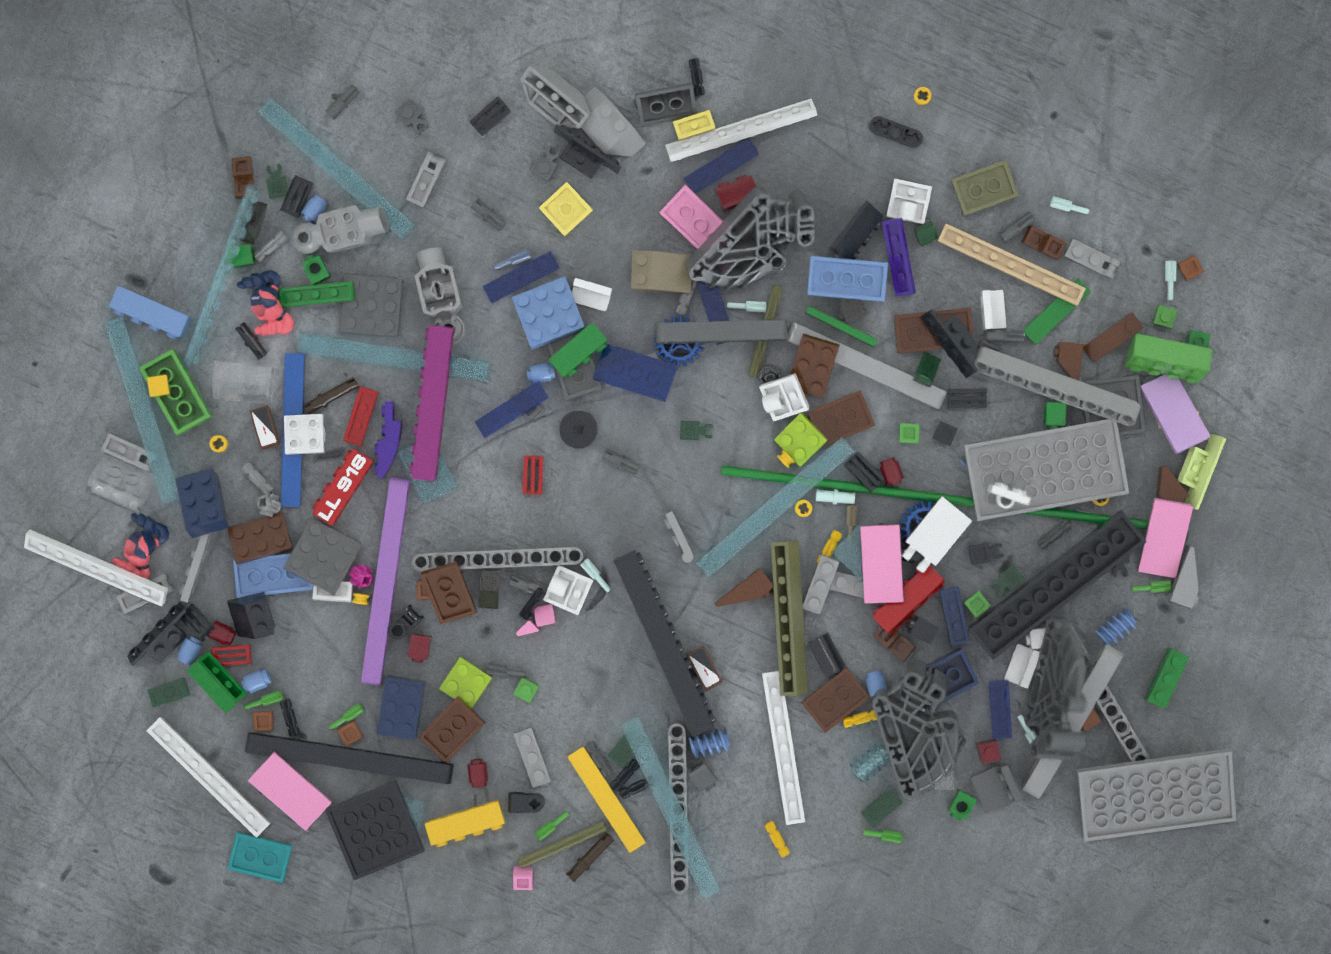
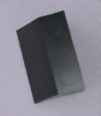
(857, 232)

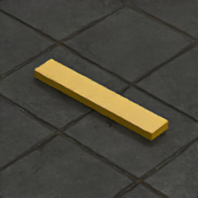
(606, 799)

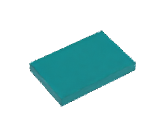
(260, 857)

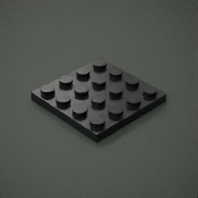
(375, 830)

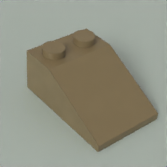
(660, 272)

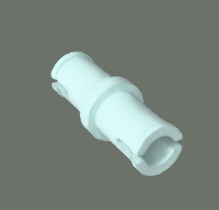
(835, 496)

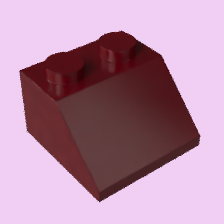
(732, 194)

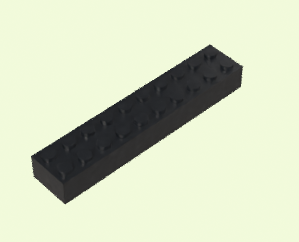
(1057, 584)
(664, 643)

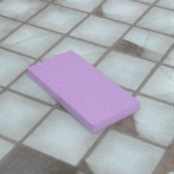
(1175, 413)

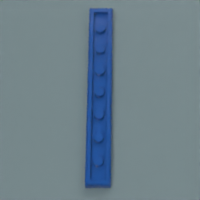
(293, 405)

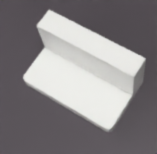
(591, 294)
(993, 309)
(1022, 665)

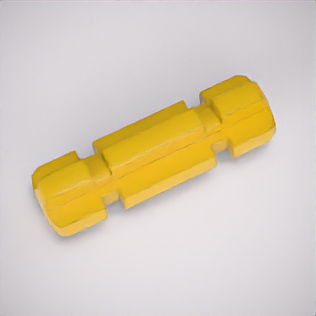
(831, 544)
(859, 718)
(777, 839)

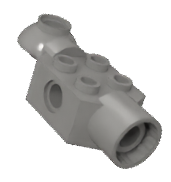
(341, 229)
(439, 290)

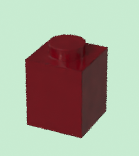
(419, 647)
(988, 751)

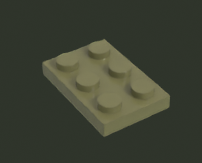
(984, 188)

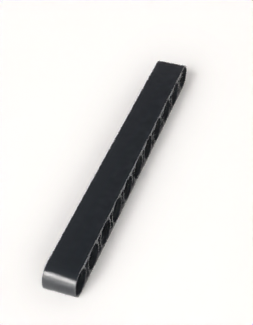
(350, 758)

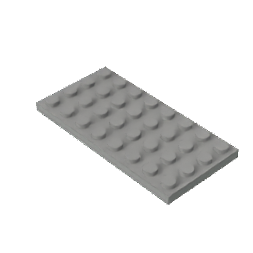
(1050, 465)
(1157, 794)

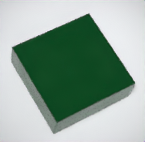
(926, 233)

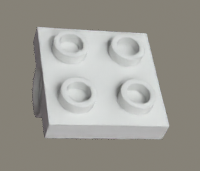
(909, 201)
(783, 397)
(304, 434)
(1014, 495)
(568, 590)

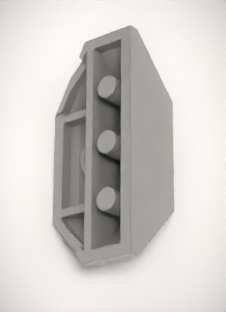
(554, 97)
(609, 127)

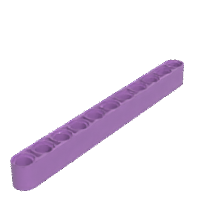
(385, 581)

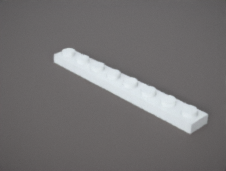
(741, 130)
(95, 568)
(783, 749)
(208, 776)

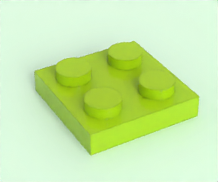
(801, 439)
(466, 682)

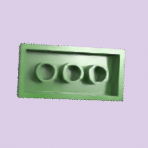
(1168, 358)
(185, 404)

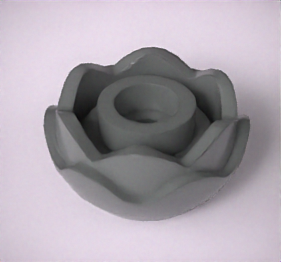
(769, 373)

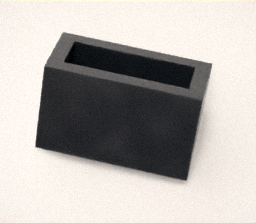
(826, 654)

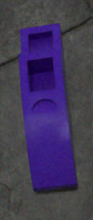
(388, 448)

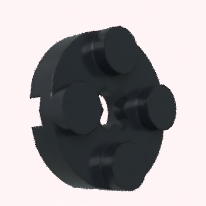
(577, 440)

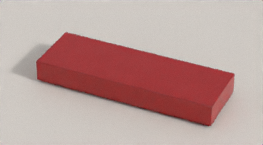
(360, 416)

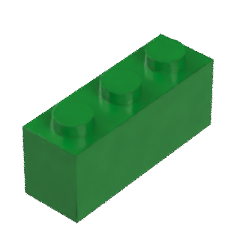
(578, 350)
(1166, 678)
(217, 682)

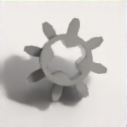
(269, 504)

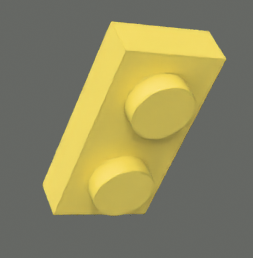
(694, 125)

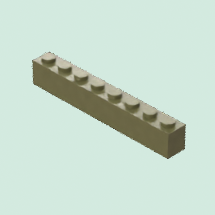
(789, 618)

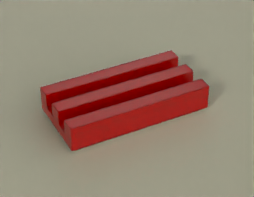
(525, 474)
(234, 647)

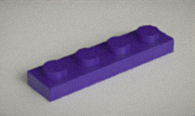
(898, 257)

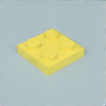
(565, 209)

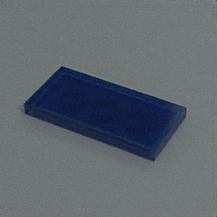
(635, 372)

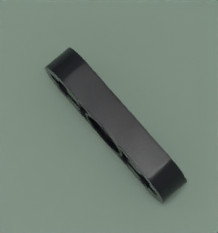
(907, 142)

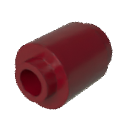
(891, 471)
(222, 633)
(477, 773)

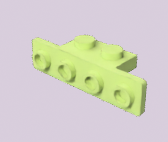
(1199, 469)

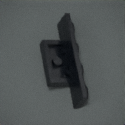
(582, 156)
(954, 340)
(162, 638)

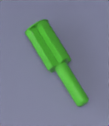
(1158, 586)
(266, 700)
(348, 715)
(549, 827)
(885, 835)

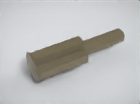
(851, 517)

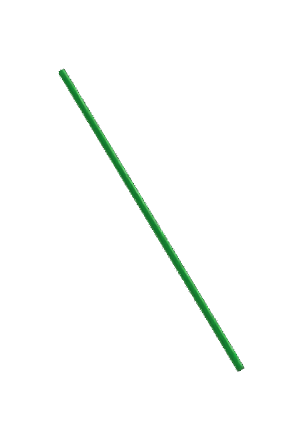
(917, 495)

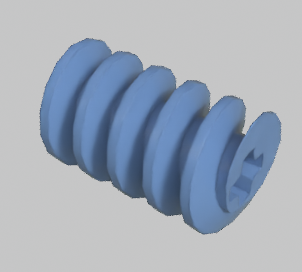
(1116, 628)
(709, 743)

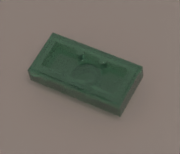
(168, 692)
(621, 752)

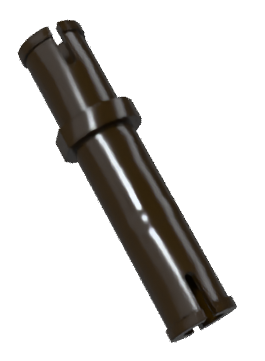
(330, 396)
(584, 862)

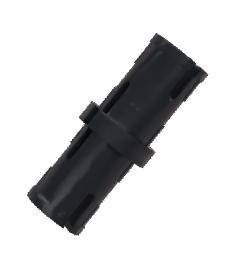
(251, 341)

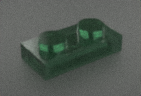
(927, 369)
(881, 807)

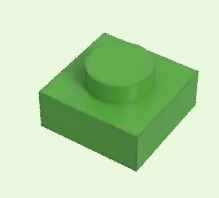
(1164, 316)
(909, 433)
(977, 604)
(526, 689)

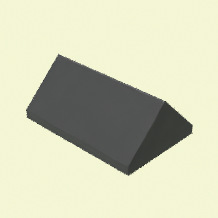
(666, 104)

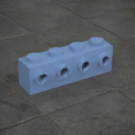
(151, 312)

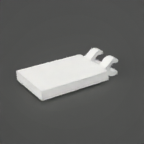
(936, 533)

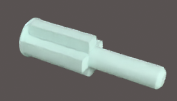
(1066, 205)
(1170, 276)
(750, 306)
(594, 573)
(1030, 734)

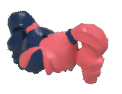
(266, 303)
(141, 545)

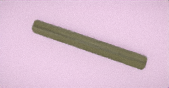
(761, 346)
(562, 844)

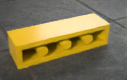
(465, 822)

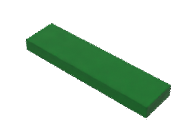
(317, 294)
(1051, 317)
(841, 326)

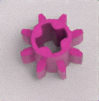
(361, 576)

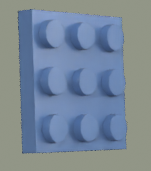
(548, 313)

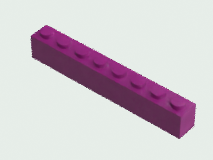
(432, 403)

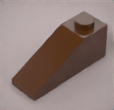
(1113, 337)
(751, 588)

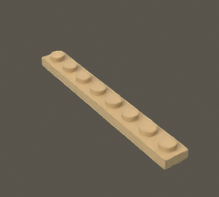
(1011, 265)

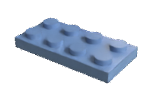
(847, 279)
(267, 576)

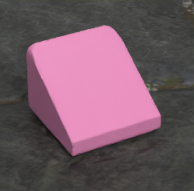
(544, 615)
(528, 627)
(523, 878)

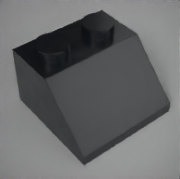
(252, 616)

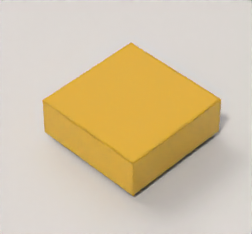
(158, 385)

